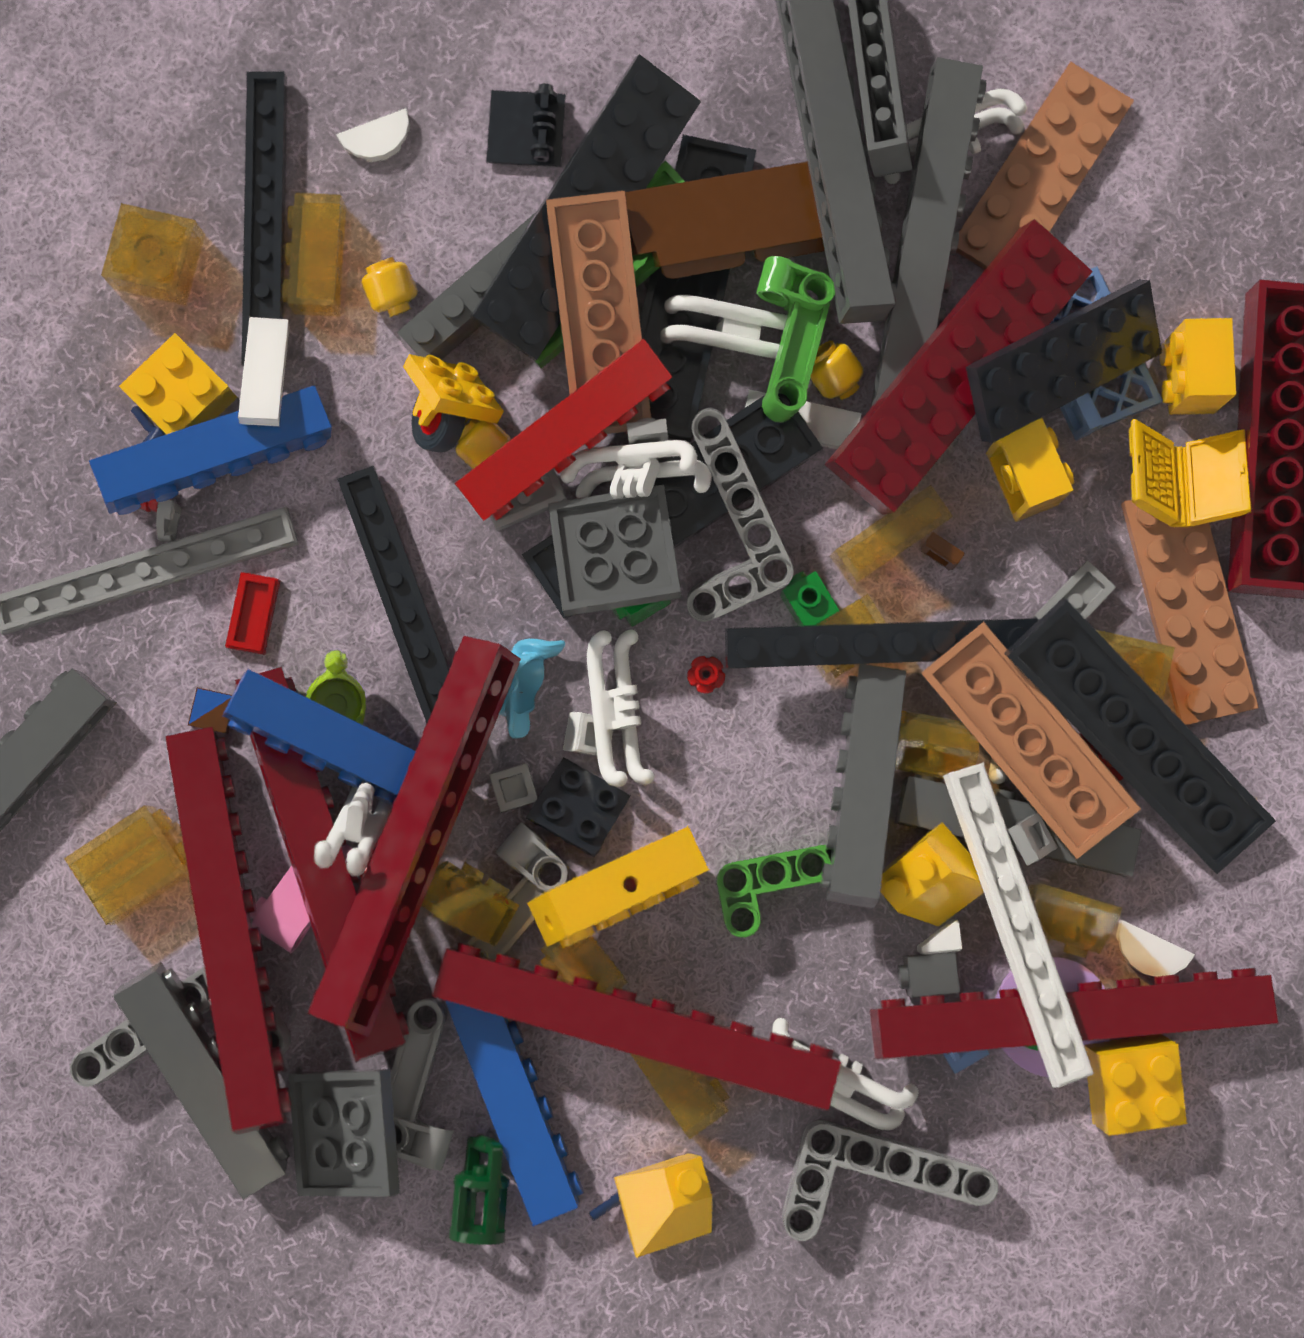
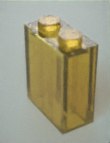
(130, 864)

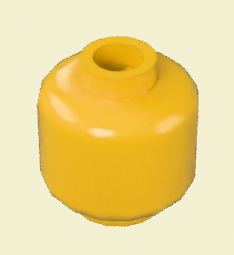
(389, 286)
(836, 370)
(480, 441)

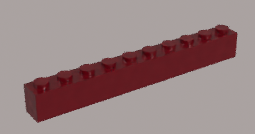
(415, 836)
(327, 892)
(226, 931)
(1098, 1012)
(638, 1027)

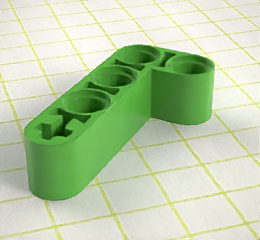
(756, 884)

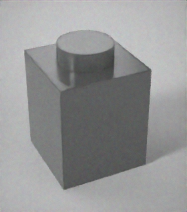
(929, 974)

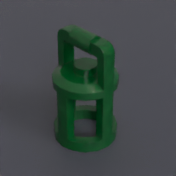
(482, 1179)

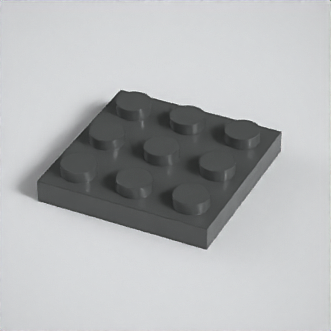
(613, 552)
(344, 1133)

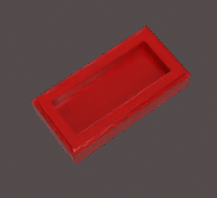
(252, 613)

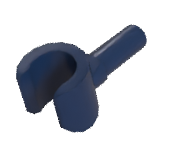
(153, 431)
(606, 1206)

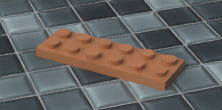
(1045, 163)
(595, 286)
(1193, 615)
(1031, 741)

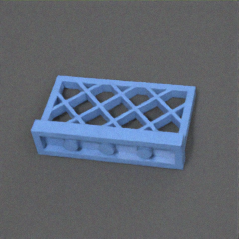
(1082, 413)

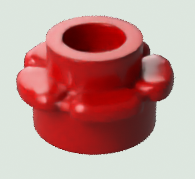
(703, 684)

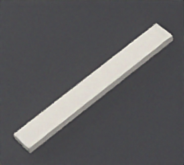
(1018, 925)

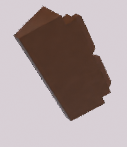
(717, 219)

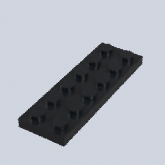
(1064, 360)

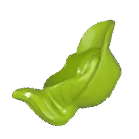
(339, 689)

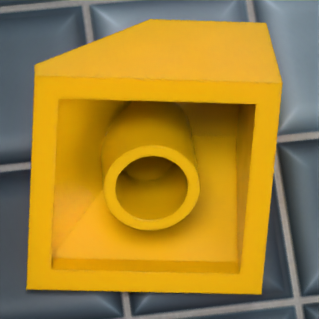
(666, 1203)

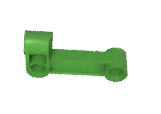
(787, 286)

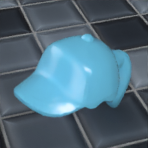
(527, 680)

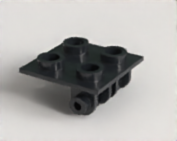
(526, 127)
(578, 807)

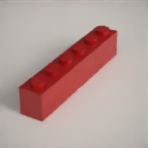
(563, 430)

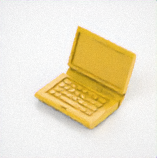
(1191, 482)

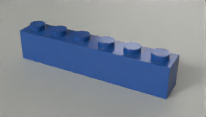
(206, 452)
(319, 735)
(518, 1112)

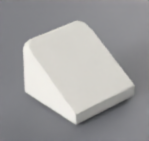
(581, 734)
(943, 940)

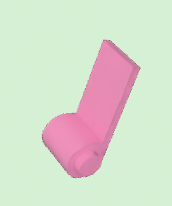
(283, 914)

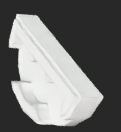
(377, 138)
(1150, 953)

